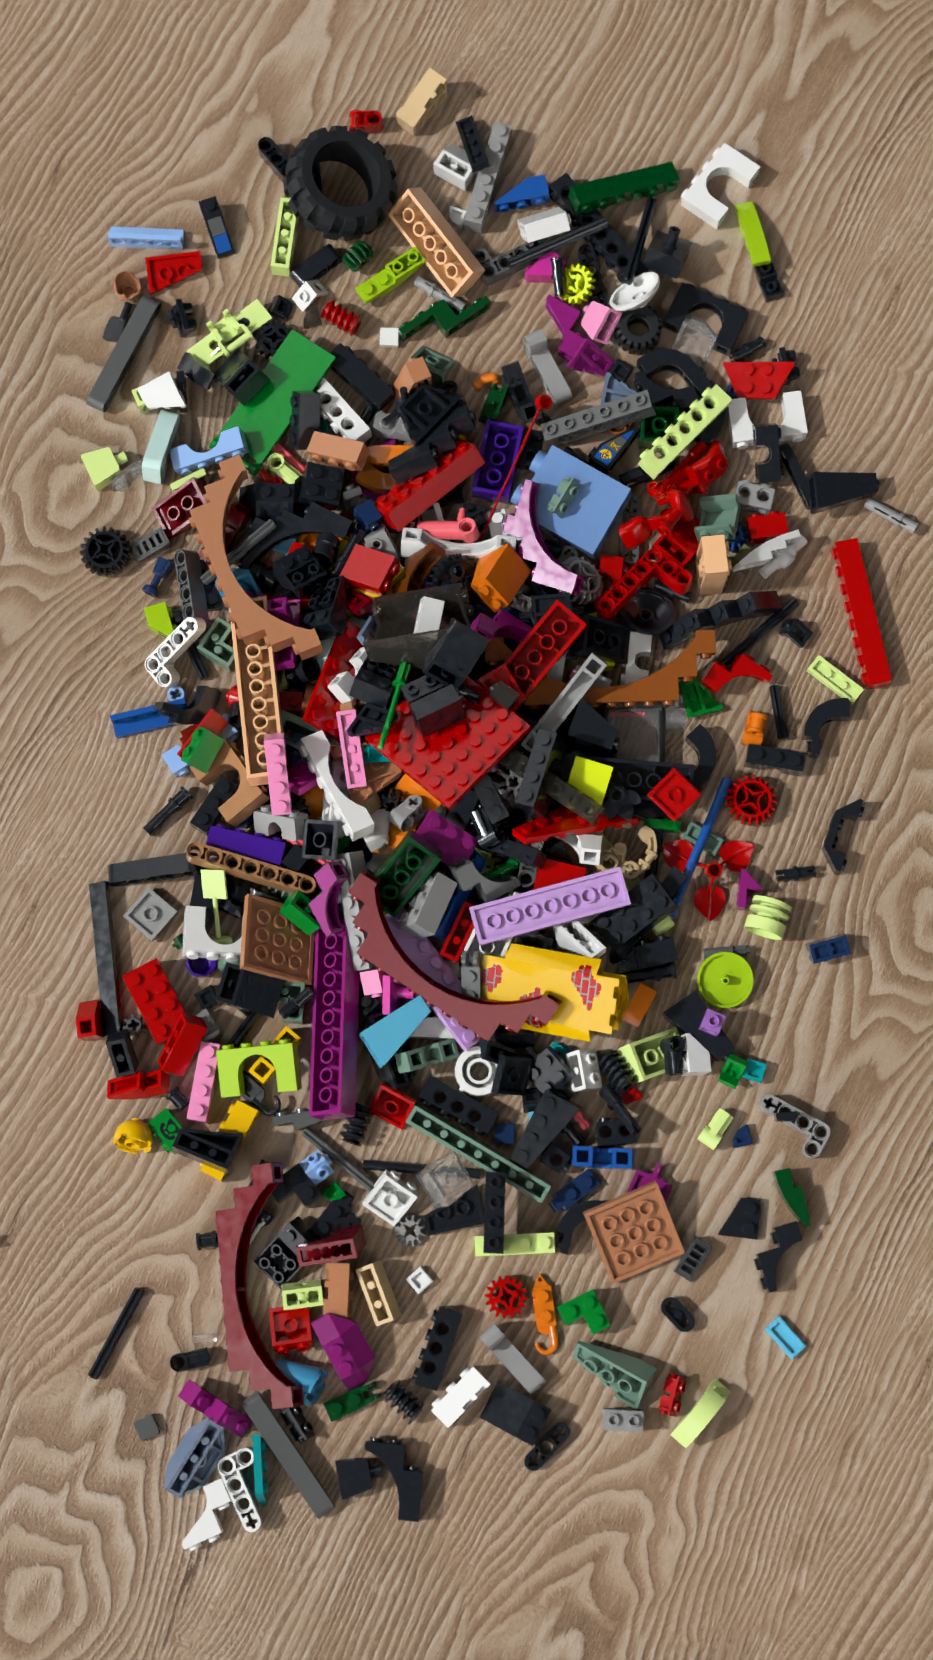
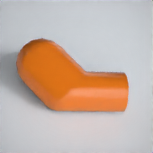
(485, 378)

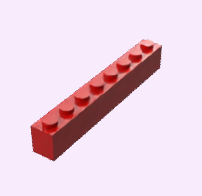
(861, 613)

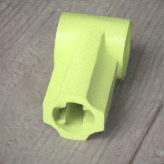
(285, 470)
(713, 1132)

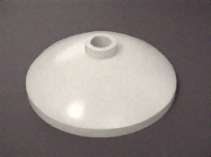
(637, 294)

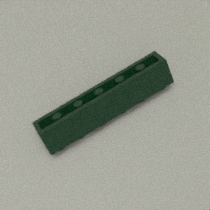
(624, 187)

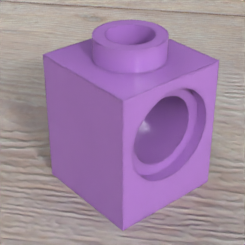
(712, 1022)

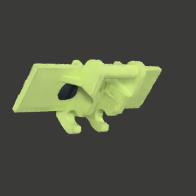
(224, 331)

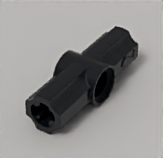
(637, 476)

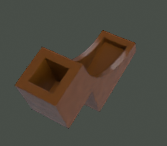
(418, 568)

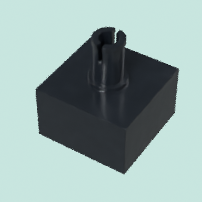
(667, 252)

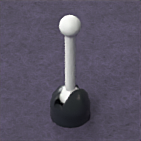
(264, 1219)

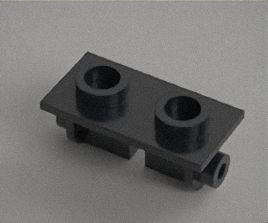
(303, 1429)

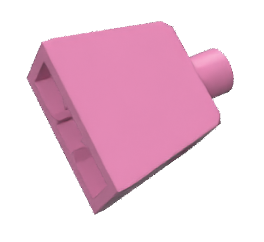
(599, 321)

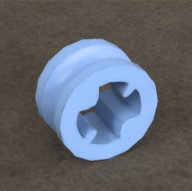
(174, 689)

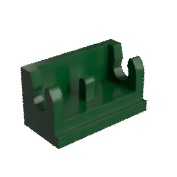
(494, 403)

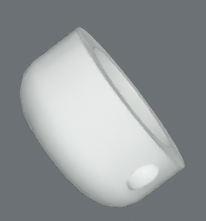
(463, 1077)

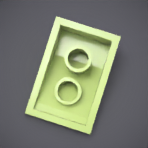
(645, 1056)

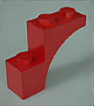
(716, 674)

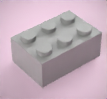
(427, 906)

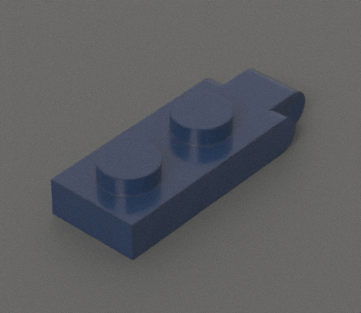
(574, 1191)

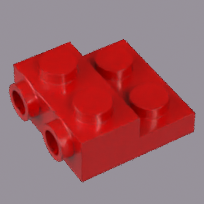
(290, 1329)

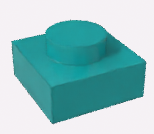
(754, 1071)

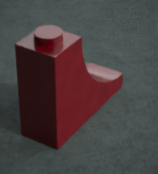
(340, 1246)

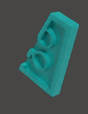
(260, 1468)

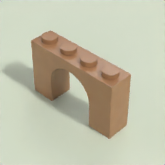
(246, 798)

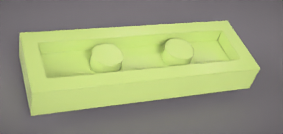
(835, 679)

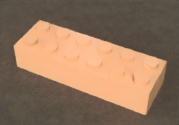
(437, 242)

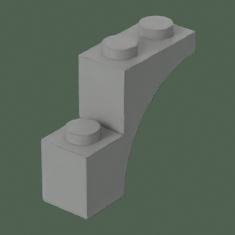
(394, 430)

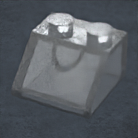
(444, 1180)

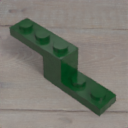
(444, 318)

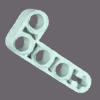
(158, 447)

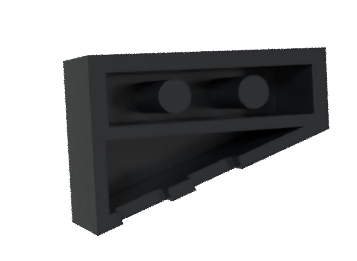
(208, 1147)

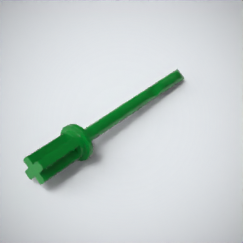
(401, 679)

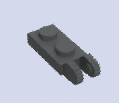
(471, 975)

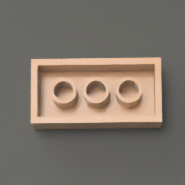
(712, 564)

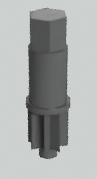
(740, 950)

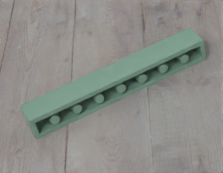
(478, 1152)

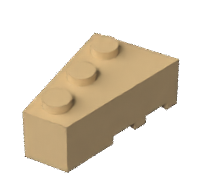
(422, 102)

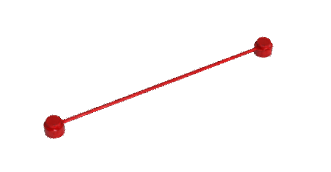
(542, 402)

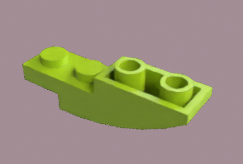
(391, 277)

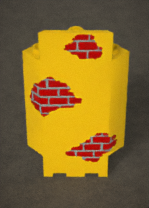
(588, 995)

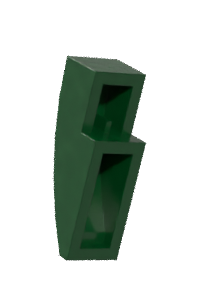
(791, 1195)

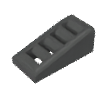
(146, 540)

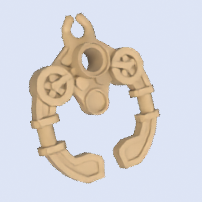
(616, 854)

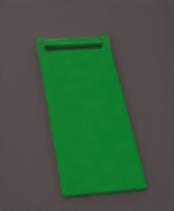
(265, 418)

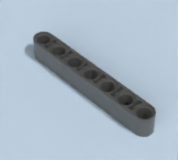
(123, 353)
(288, 1454)

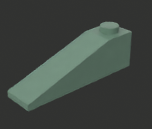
(622, 1373)

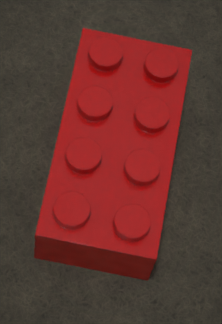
(155, 999)

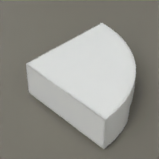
(457, 216)

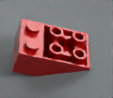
(682, 544)

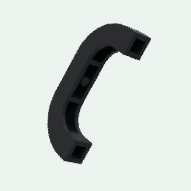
(683, 365)
(705, 749)

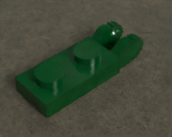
(349, 1402)

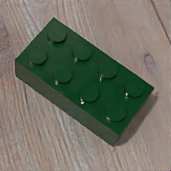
(406, 871)

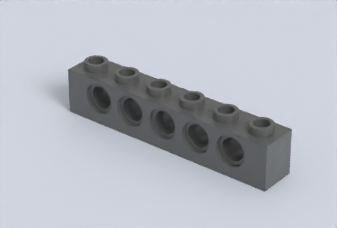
(598, 419)

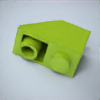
(159, 619)

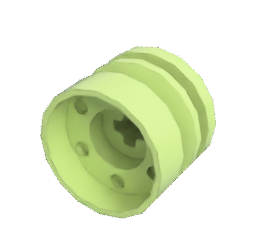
(769, 913)

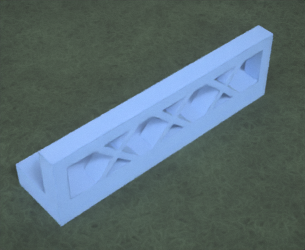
(146, 238)

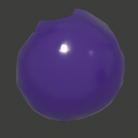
(200, 967)

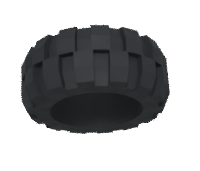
(359, 154)

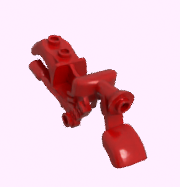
(675, 490)

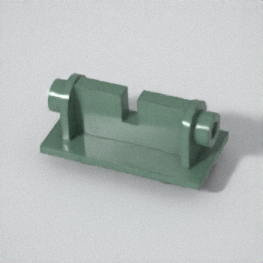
(568, 489)

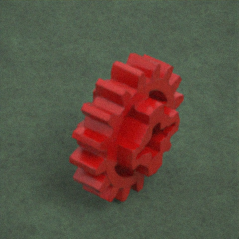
(516, 1293)

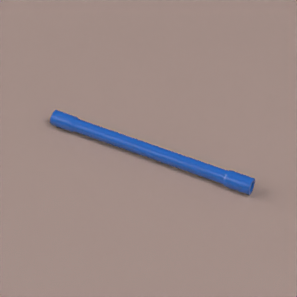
(721, 794)

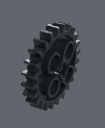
(464, 570)

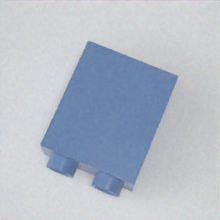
(591, 511)

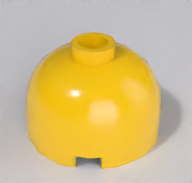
(133, 1136)

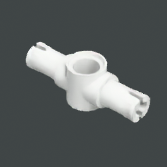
(784, 558)

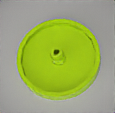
(725, 979)

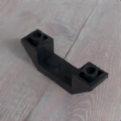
(836, 858)

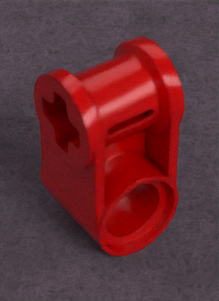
(364, 120)

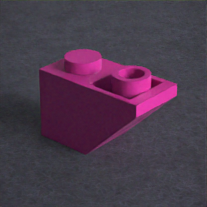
(542, 269)

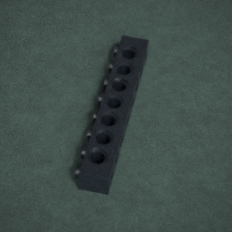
(561, 188)

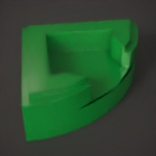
(333, 1192)

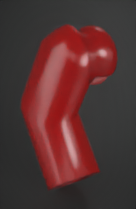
(264, 476)

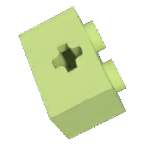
(302, 1294)

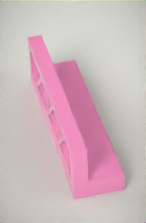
(351, 751)

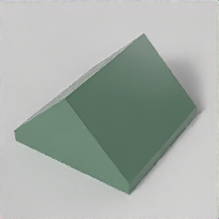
(437, 364)

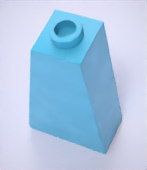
(392, 1031)

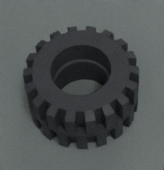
(634, 342)

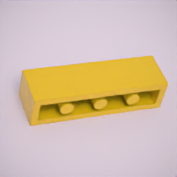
(239, 1121)

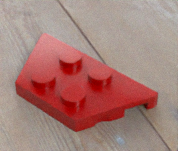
(758, 379)

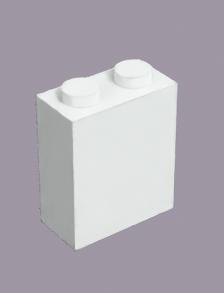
(544, 224)

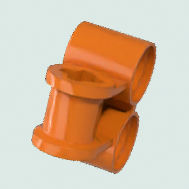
(754, 728)

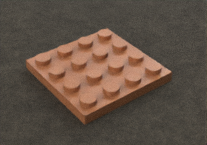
(274, 944)
(633, 1232)

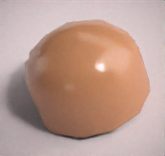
(127, 286)

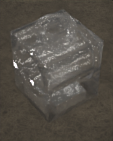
(675, 720)

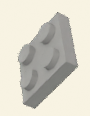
(150, 914)

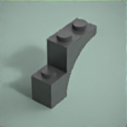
(488, 889)

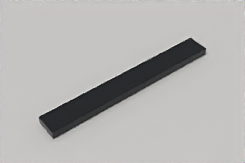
(105, 957)

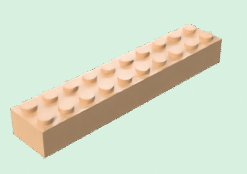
(257, 699)

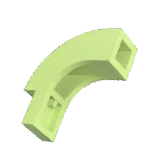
(701, 1413)

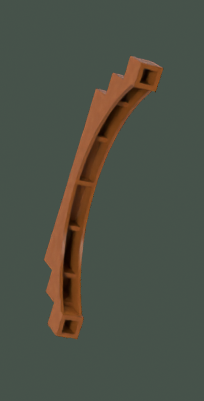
(653, 689)

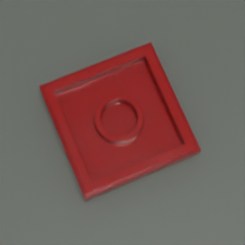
(674, 794)

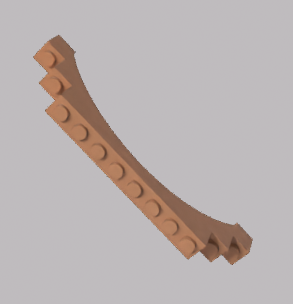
(250, 618)

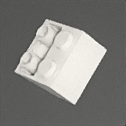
(454, 167)

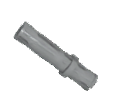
(433, 290)
(891, 515)

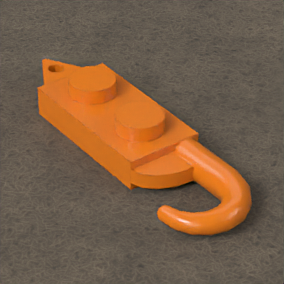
(545, 1314)

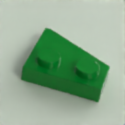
(697, 699)

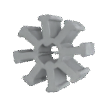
(509, 783)

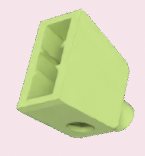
(103, 466)

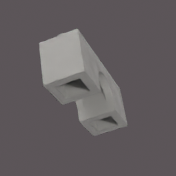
(290, 824)

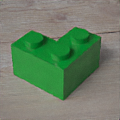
(298, 911)
(586, 1307)

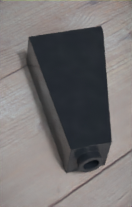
(837, 489)
(198, 900)
(687, 1017)

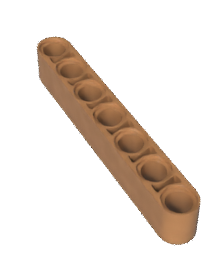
(244, 862)

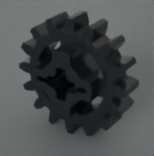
(267, 337)

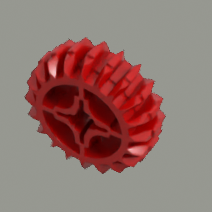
(765, 791)

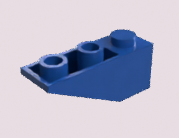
(527, 193)

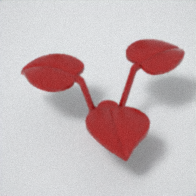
(735, 856)

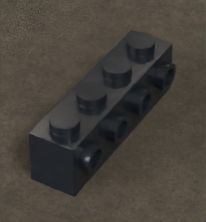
(361, 378)

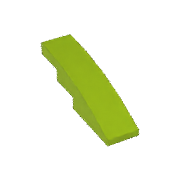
(752, 233)

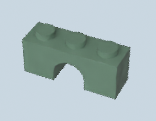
(426, 1055)

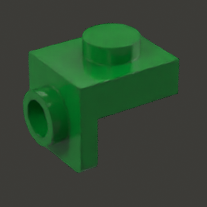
(732, 1071)

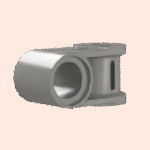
(406, 814)

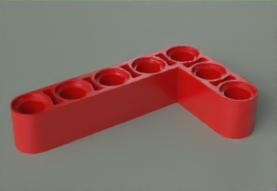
(638, 580)

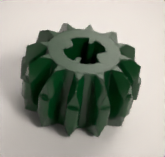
(358, 256)

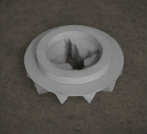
(420, 1231)

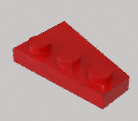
(171, 269)

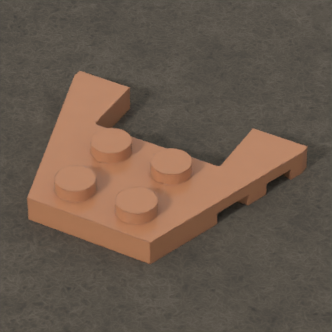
(377, 775)

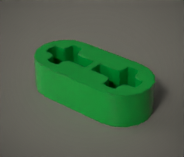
(666, 825)

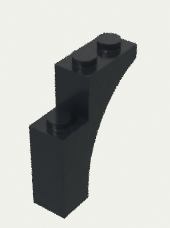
(407, 1480)

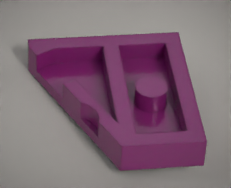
(590, 359)

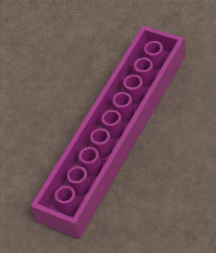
(334, 1029)

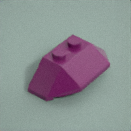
(345, 1348)

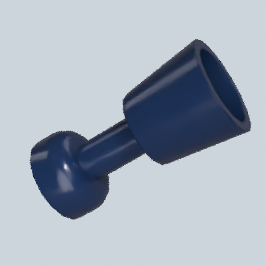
(161, 571)

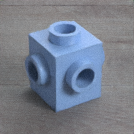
(317, 1167)

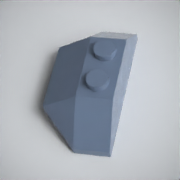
(195, 1458)

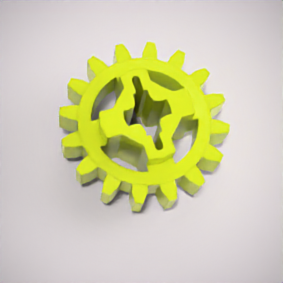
(577, 284)

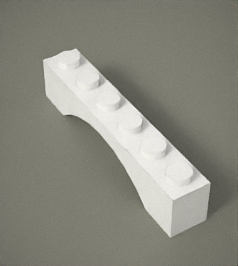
(416, 539)
(354, 817)

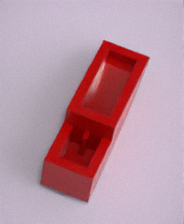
(138, 1085)

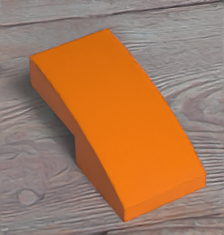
(639, 1004)

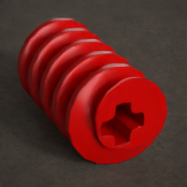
(341, 318)

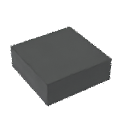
(146, 1427)

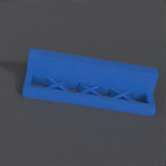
(142, 720)

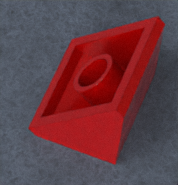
(392, 1106)

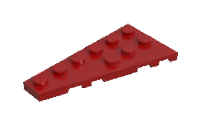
(564, 822)

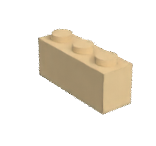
(378, 1293)

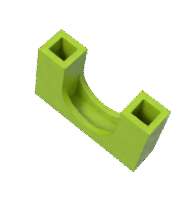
(282, 1055)

